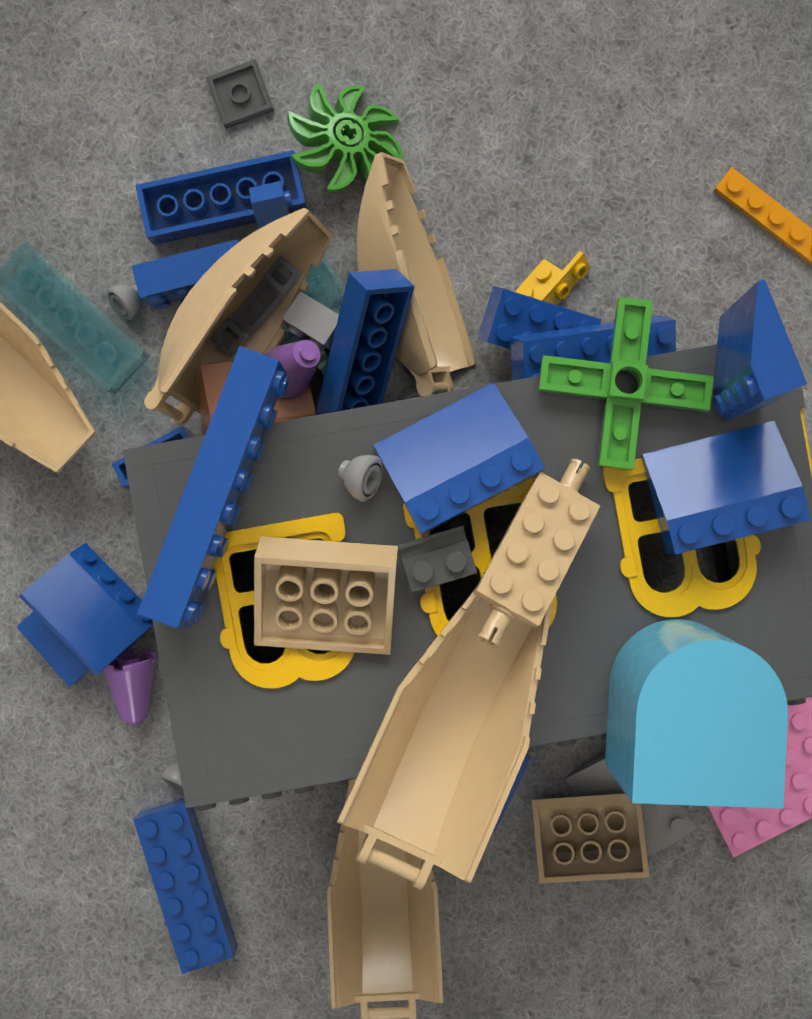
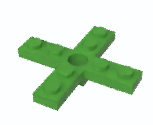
(622, 409)

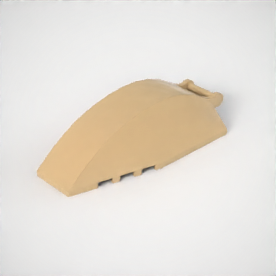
(395, 238)
(219, 294)
(35, 401)
(449, 748)
(381, 932)

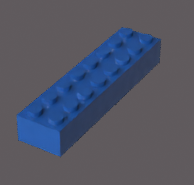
(214, 490)

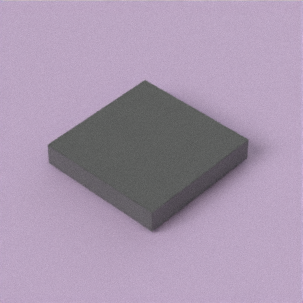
(240, 94)

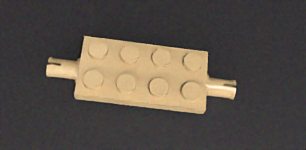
(536, 551)

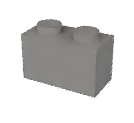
(312, 320)

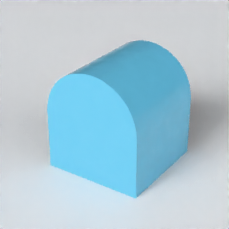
(695, 720)

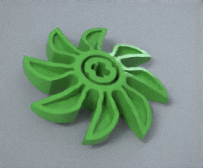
(342, 136)

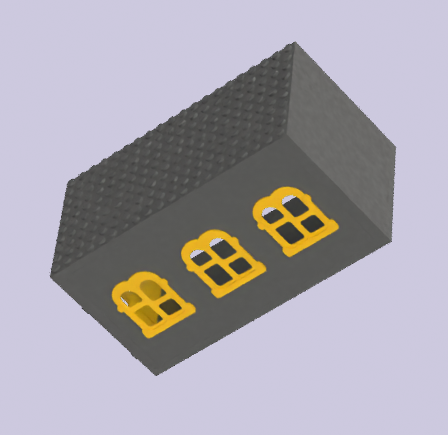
(314, 715)

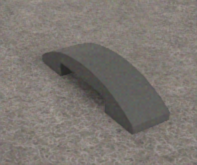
(257, 306)

